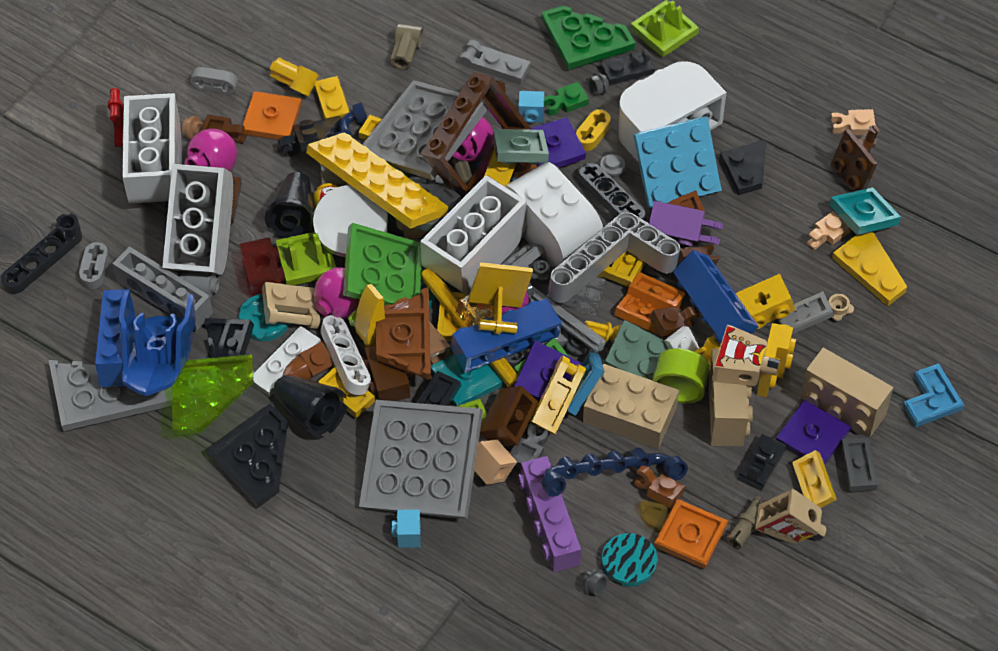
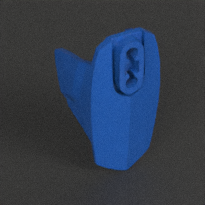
(154, 347)

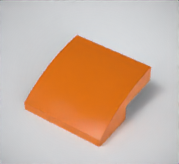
(645, 296)

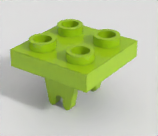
(664, 28)
(304, 258)

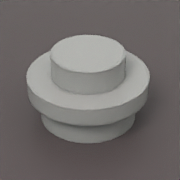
(613, 165)

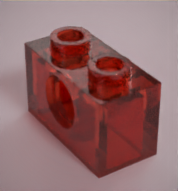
(257, 255)

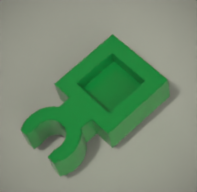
(567, 97)

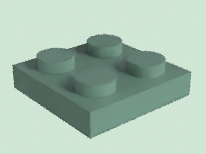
(520, 146)
(635, 351)

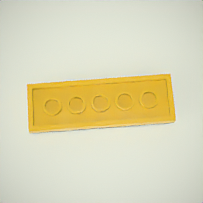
(377, 180)

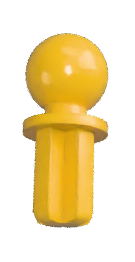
(603, 330)

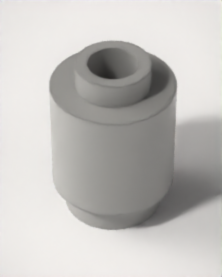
(204, 281)

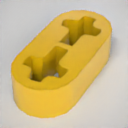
(597, 132)

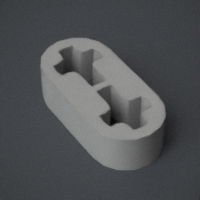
(214, 80)
(88, 264)

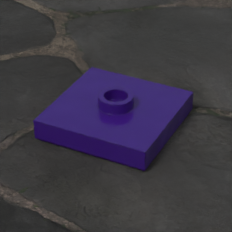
(562, 142)
(539, 369)
(813, 430)

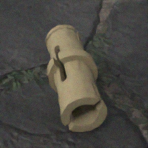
(745, 525)

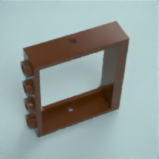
(477, 89)

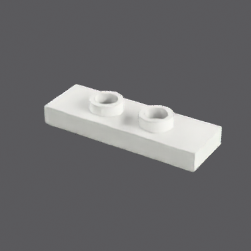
(276, 364)

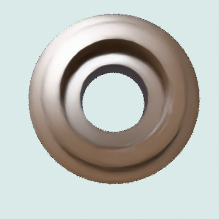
(191, 126)

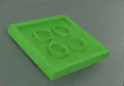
(381, 260)

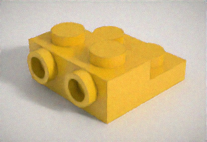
(780, 347)

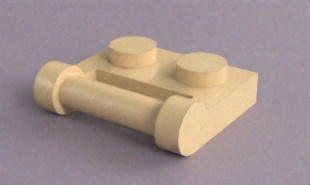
(290, 299)

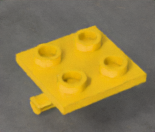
(500, 287)

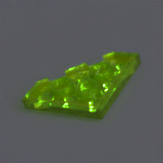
(207, 390)

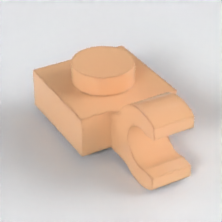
(828, 229)

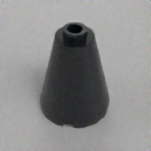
(292, 207)
(311, 403)

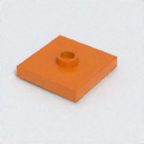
(271, 115)
(691, 533)

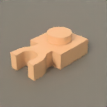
(857, 121)

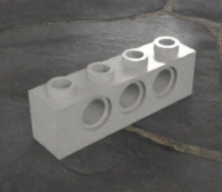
(160, 286)

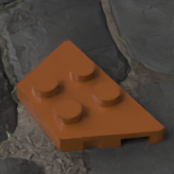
(405, 335)

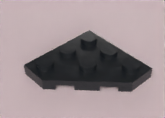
(254, 454)

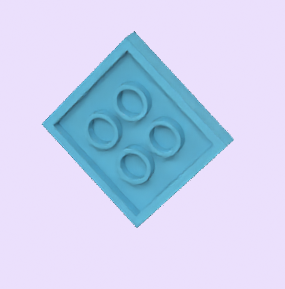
(677, 161)

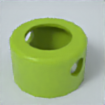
(683, 371)

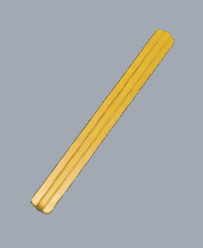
(450, 303)

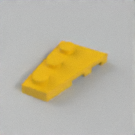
(871, 266)

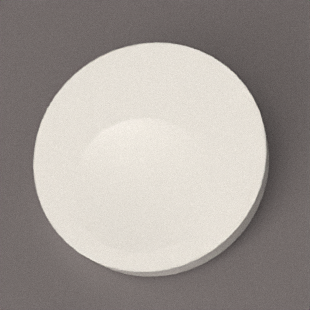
(339, 210)

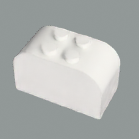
(669, 97)
(150, 146)
(556, 213)
(198, 219)
(477, 230)

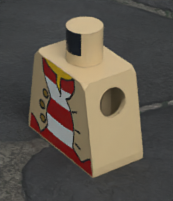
(742, 358)
(790, 518)

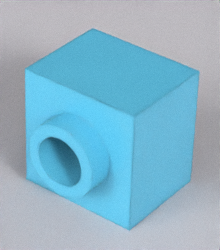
(531, 106)
(407, 528)

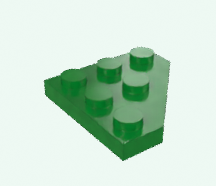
(585, 37)

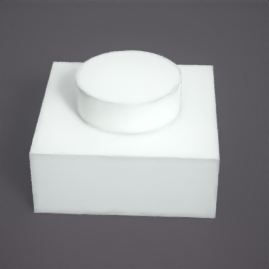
(682, 339)

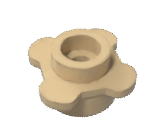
(843, 302)

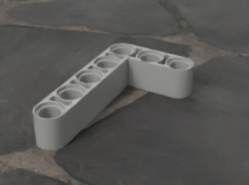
(622, 234)

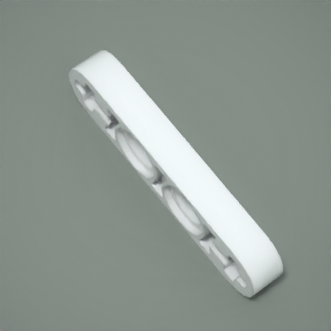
(350, 354)

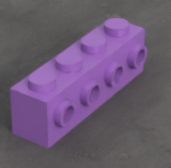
(551, 517)

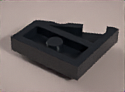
(313, 131)
(745, 166)
(228, 336)

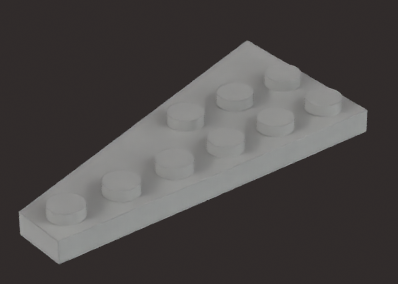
(86, 403)

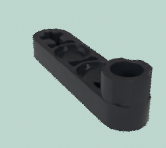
(607, 198)
(66, 230)

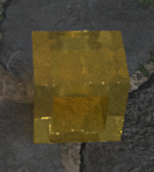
(472, 312)

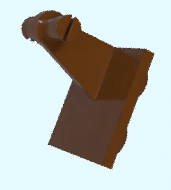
(854, 160)

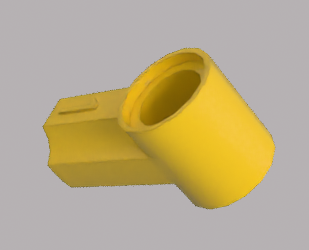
(297, 77)

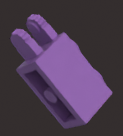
(683, 223)

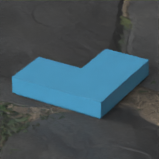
(593, 372)
(938, 397)

